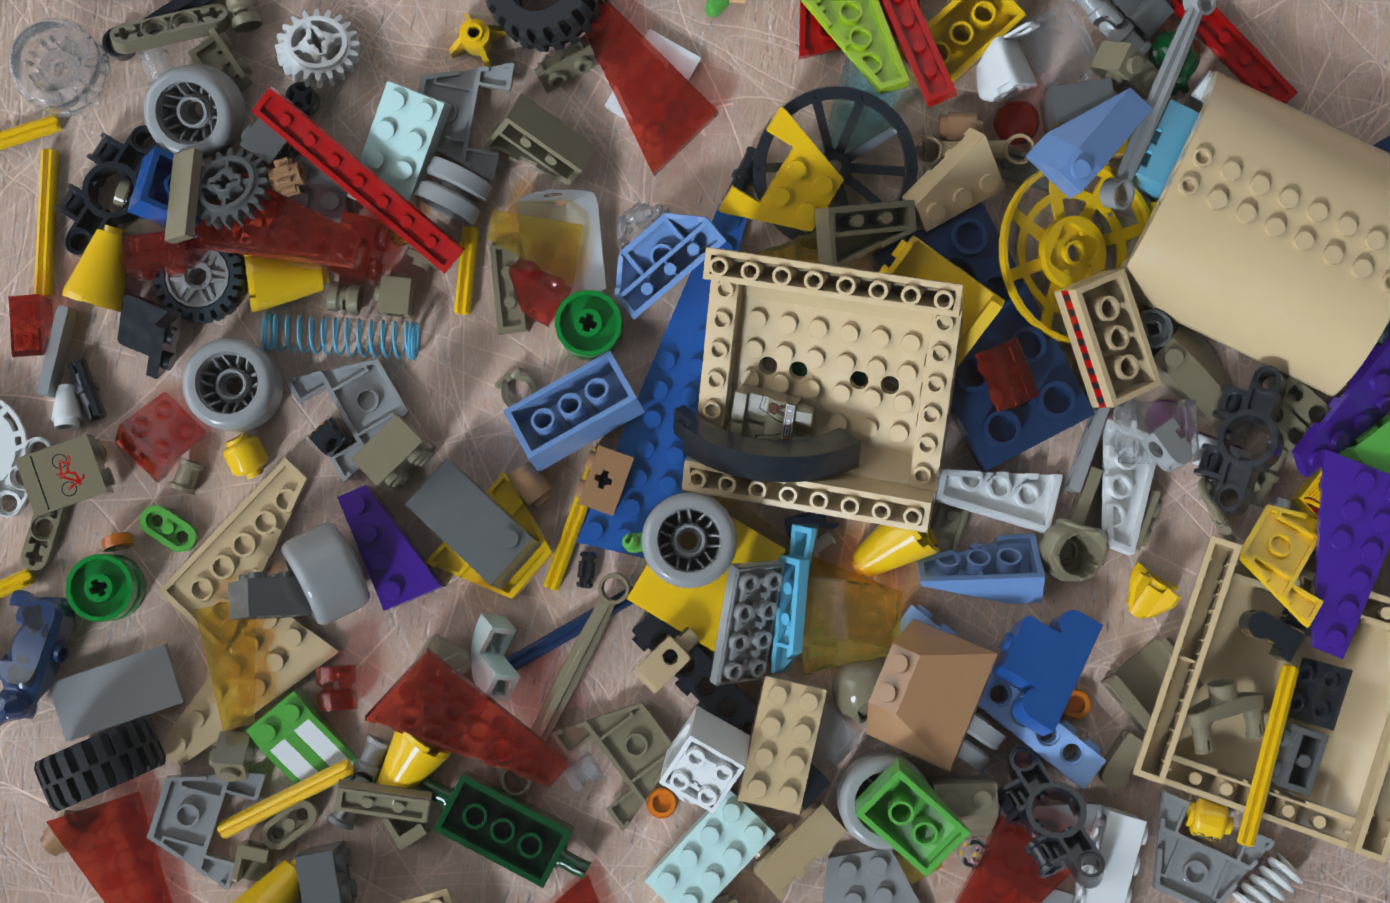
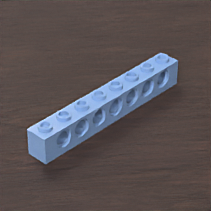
(1078, 769)

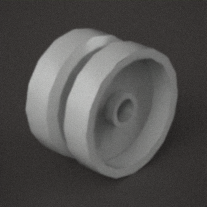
(453, 189)
(980, 732)

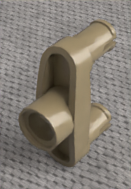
(1224, 703)

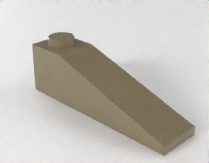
(1194, 373)

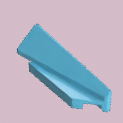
(792, 597)

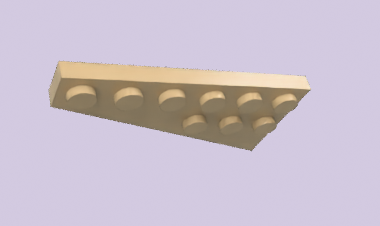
(239, 544)
(284, 656)

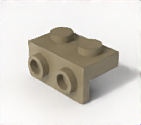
(217, 53)

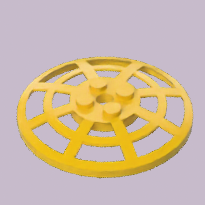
(1055, 242)

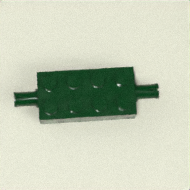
(504, 828)

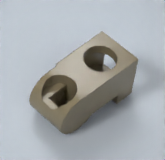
(1120, 760)

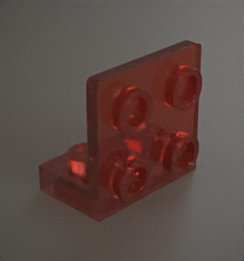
(158, 435)

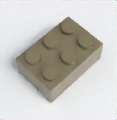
(394, 453)

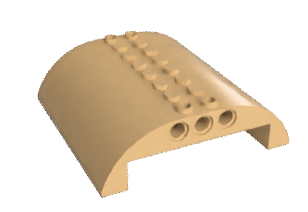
(1272, 238)
(1353, 780)

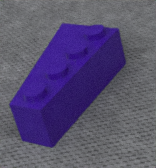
(387, 550)

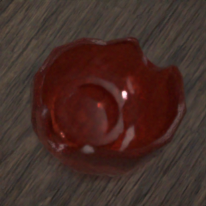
(1016, 117)

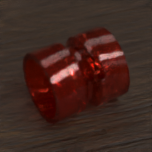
(340, 698)

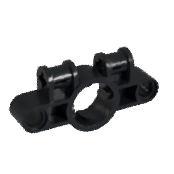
(83, 204)
(1235, 409)
(1049, 849)

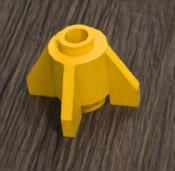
(479, 45)
(1149, 593)

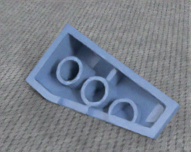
(1084, 145)
(997, 571)

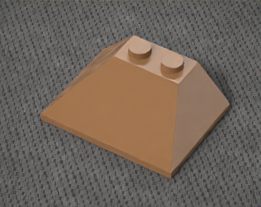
(929, 693)

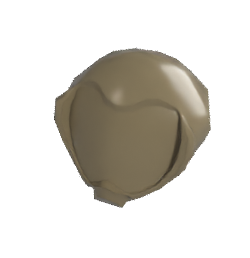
(1073, 550)
(854, 685)

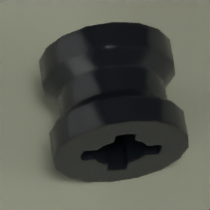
(298, 93)

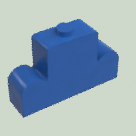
(1045, 665)

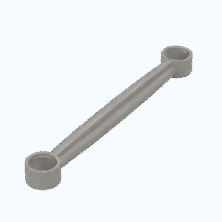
(1157, 99)

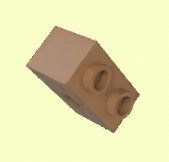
(617, 468)

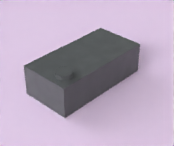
(473, 524)

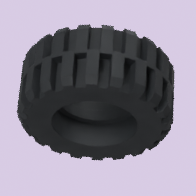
(546, 27)
(99, 763)

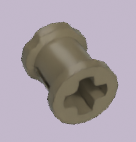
(186, 476)

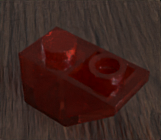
(538, 291)
(30, 324)

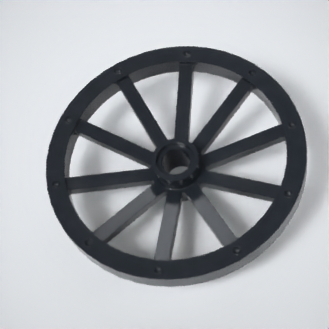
(861, 98)

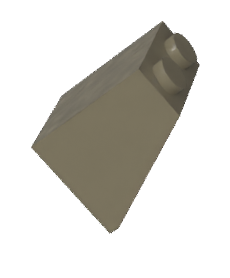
(971, 799)

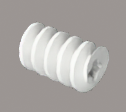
(1270, 884)

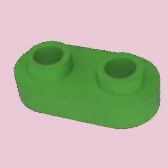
(170, 529)

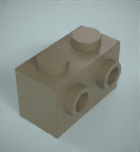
(1125, 67)

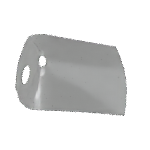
(582, 209)

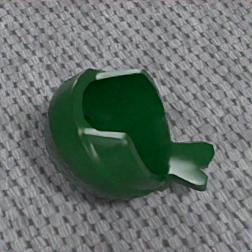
(1159, 50)

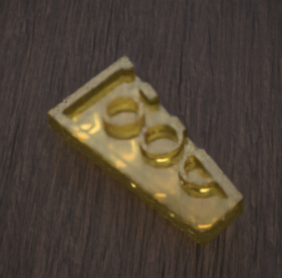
(231, 663)

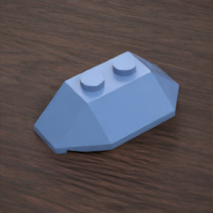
(662, 258)

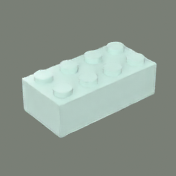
(404, 137)
(710, 853)

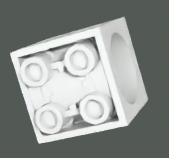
(705, 759)

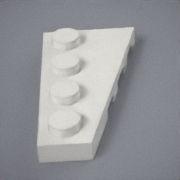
(1123, 495)
(1005, 496)

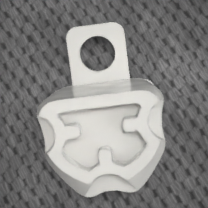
(1004, 67)

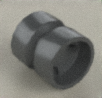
(1157, 328)

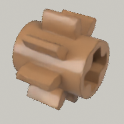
(287, 177)

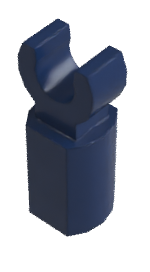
(808, 518)

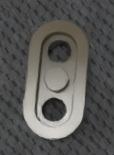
(291, 824)

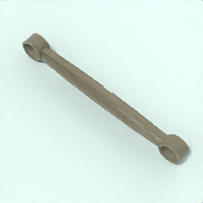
(572, 670)

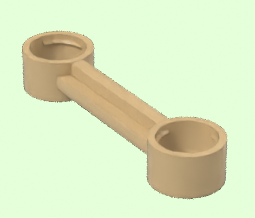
(998, 147)

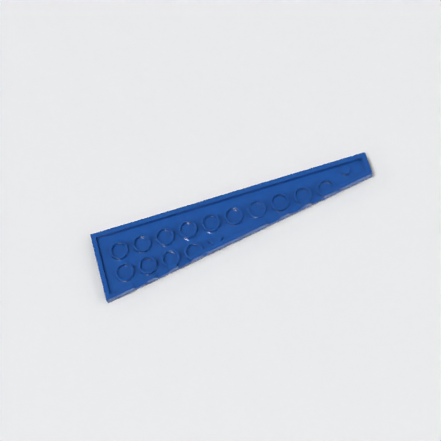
(670, 383)

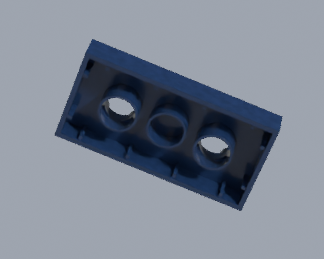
(994, 436)

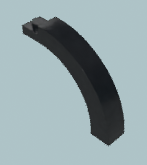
(766, 459)

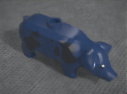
(34, 653)

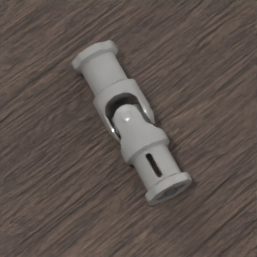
(1114, 25)
(369, 763)

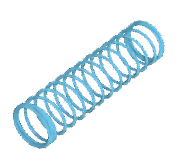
(411, 336)

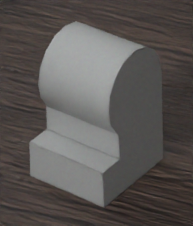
(1167, 447)

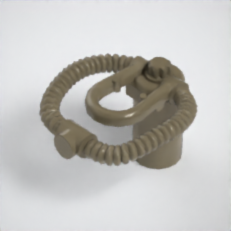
(1207, 492)

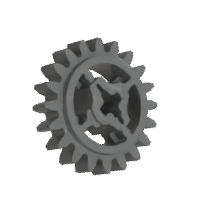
(238, 195)

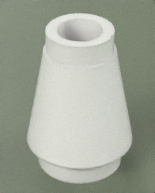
(66, 408)

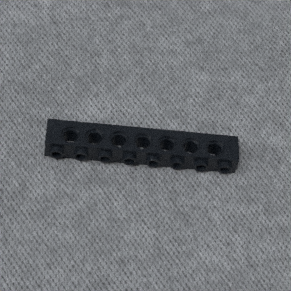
(688, 682)

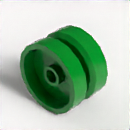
(583, 308)
(88, 593)

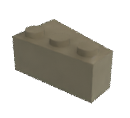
(541, 140)
(855, 230)

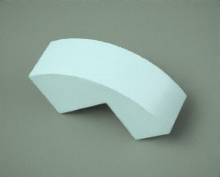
(489, 666)

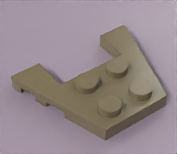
(632, 744)

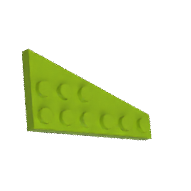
(865, 38)

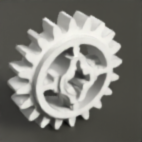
(306, 60)

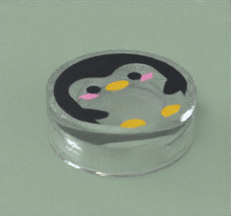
(969, 851)

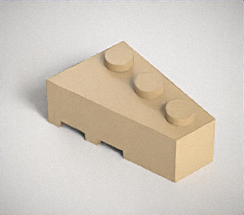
(957, 182)
(798, 847)

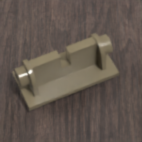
(577, 61)

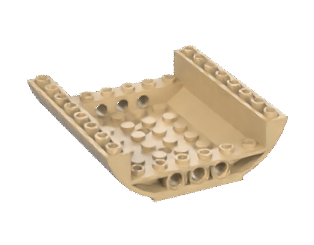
(835, 325)

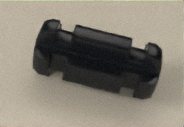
(586, 570)

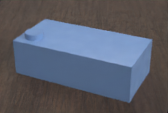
(573, 411)

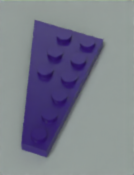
(1351, 415)
(1349, 547)

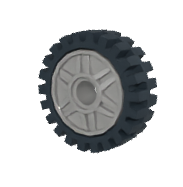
(213, 297)

